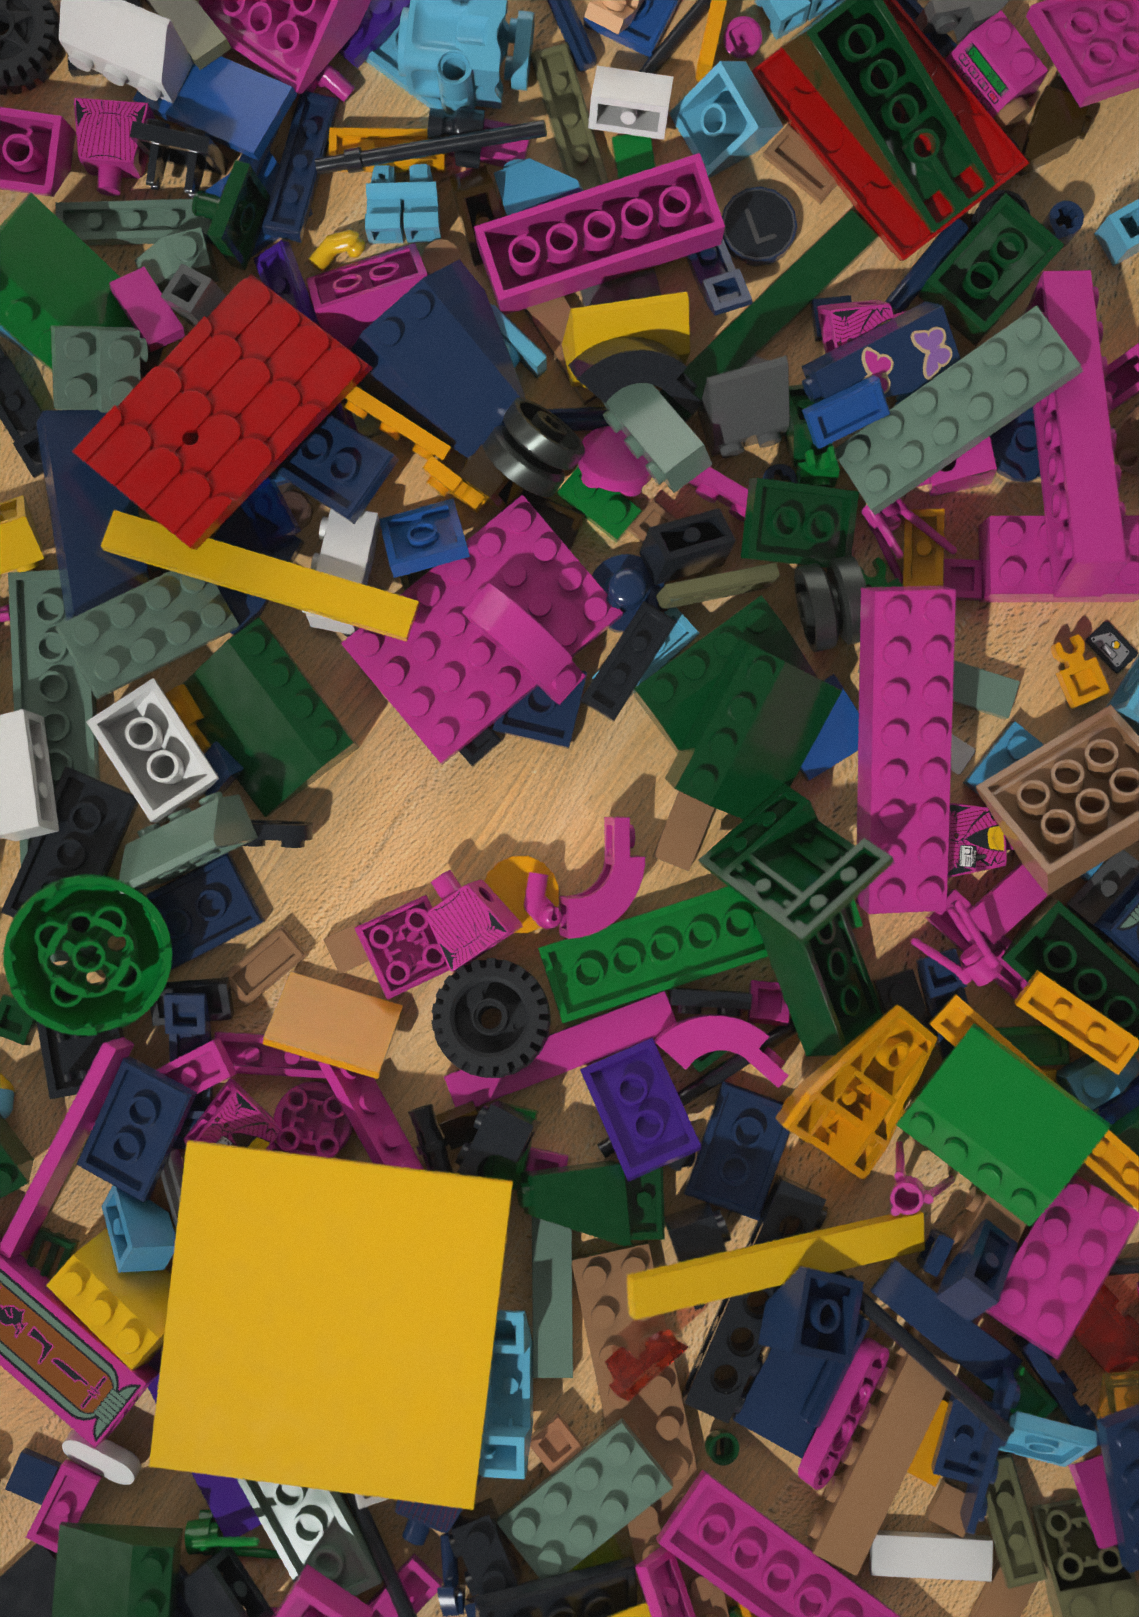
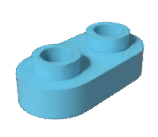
(518, 66)

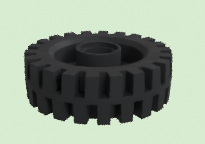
(28, 44)
(460, 1011)

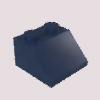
(813, 1315)

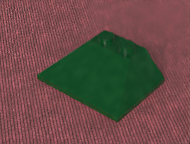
(794, 864)

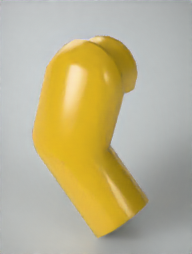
(335, 244)

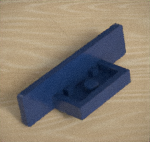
(970, 1448)

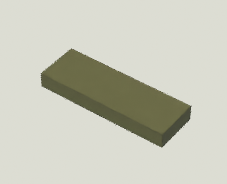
(195, 28)
(717, 586)
(1012, 1527)

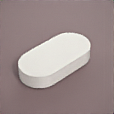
(106, 1459)

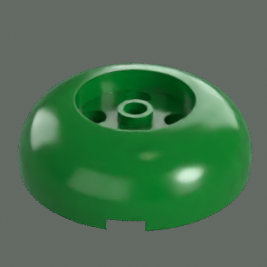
(61, 993)

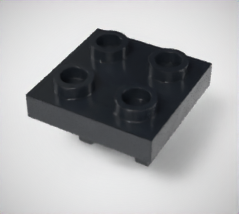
(186, 149)
(70, 1057)

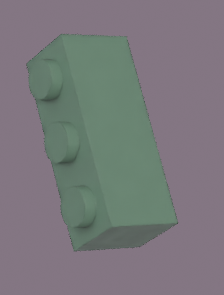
(657, 434)

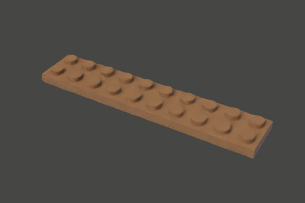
(654, 1413)

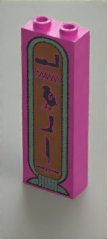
(62, 1357)

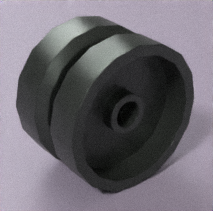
(533, 447)
(830, 602)

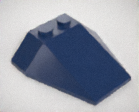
(442, 359)

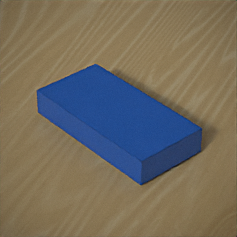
(846, 411)

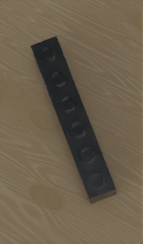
(724, 1397)

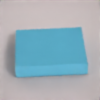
(1048, 1439)

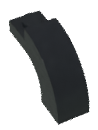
(634, 360)

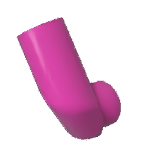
(334, 82)
(538, 905)

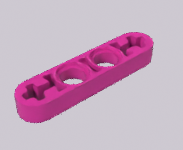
(843, 1415)

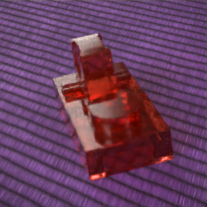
(635, 1373)

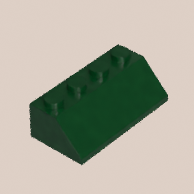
(1078, 961)
(822, 983)

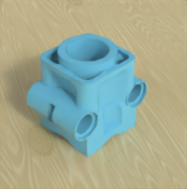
(454, 51)

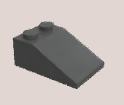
(746, 407)

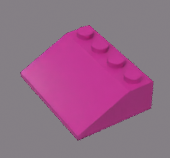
(288, 36)

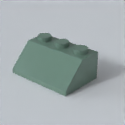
(186, 841)

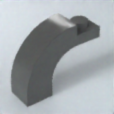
(957, 15)
(192, 294)

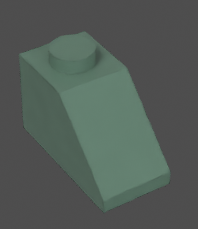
(170, 251)

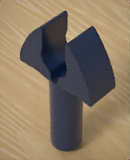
(452, 1592)

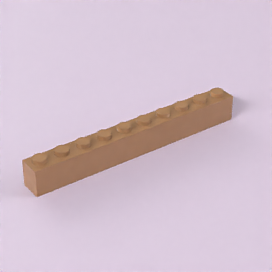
(892, 1424)

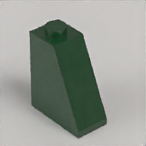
(581, 1198)

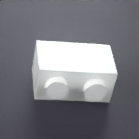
(630, 102)

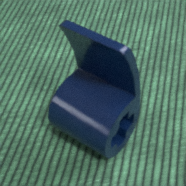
(1069, 215)

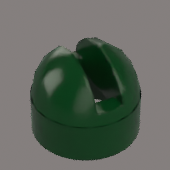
(728, 1446)

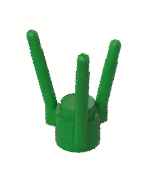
(206, 1537)

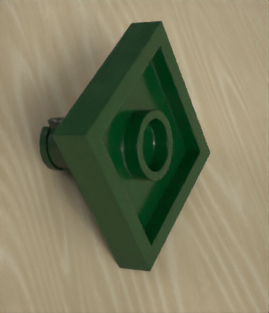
(236, 214)

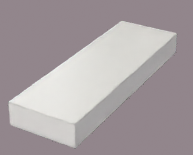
(931, 1556)

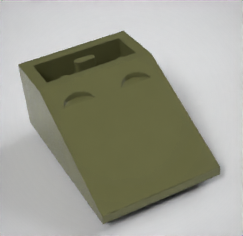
(1079, 1573)

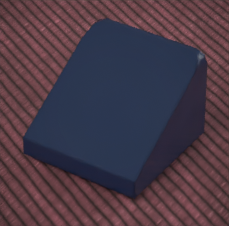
(225, 767)

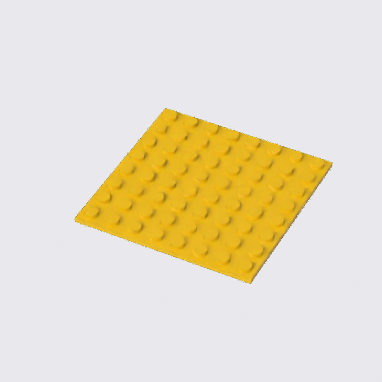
(330, 1324)

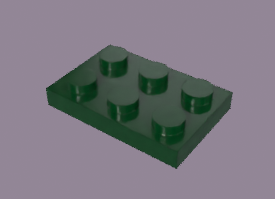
(798, 522)

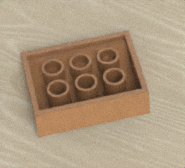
(1070, 799)

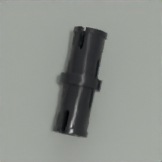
(431, 1143)

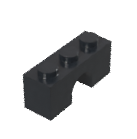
(500, 1132)

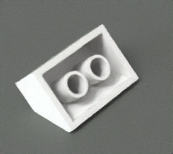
(125, 45)
(153, 752)

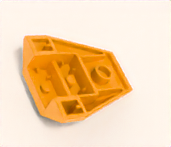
(861, 1092)

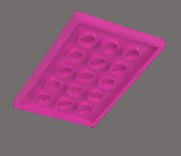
(448, 674)

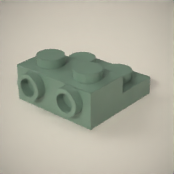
(95, 366)

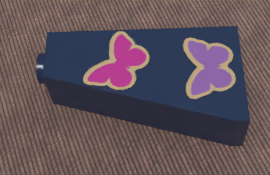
(899, 352)

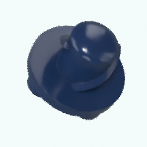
(627, 586)

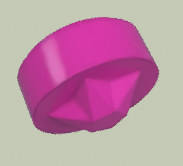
(742, 37)

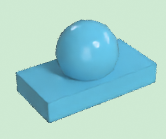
(520, 346)

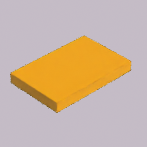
(333, 1025)

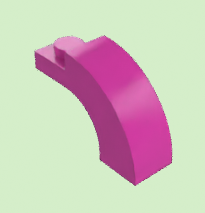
(524, 642)
(614, 888)
(715, 1032)

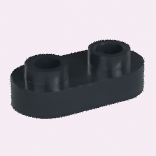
(290, 833)

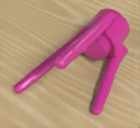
(887, 521)
(978, 960)
(909, 1192)

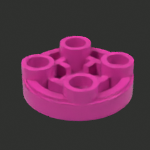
(611, 464)
(312, 1121)

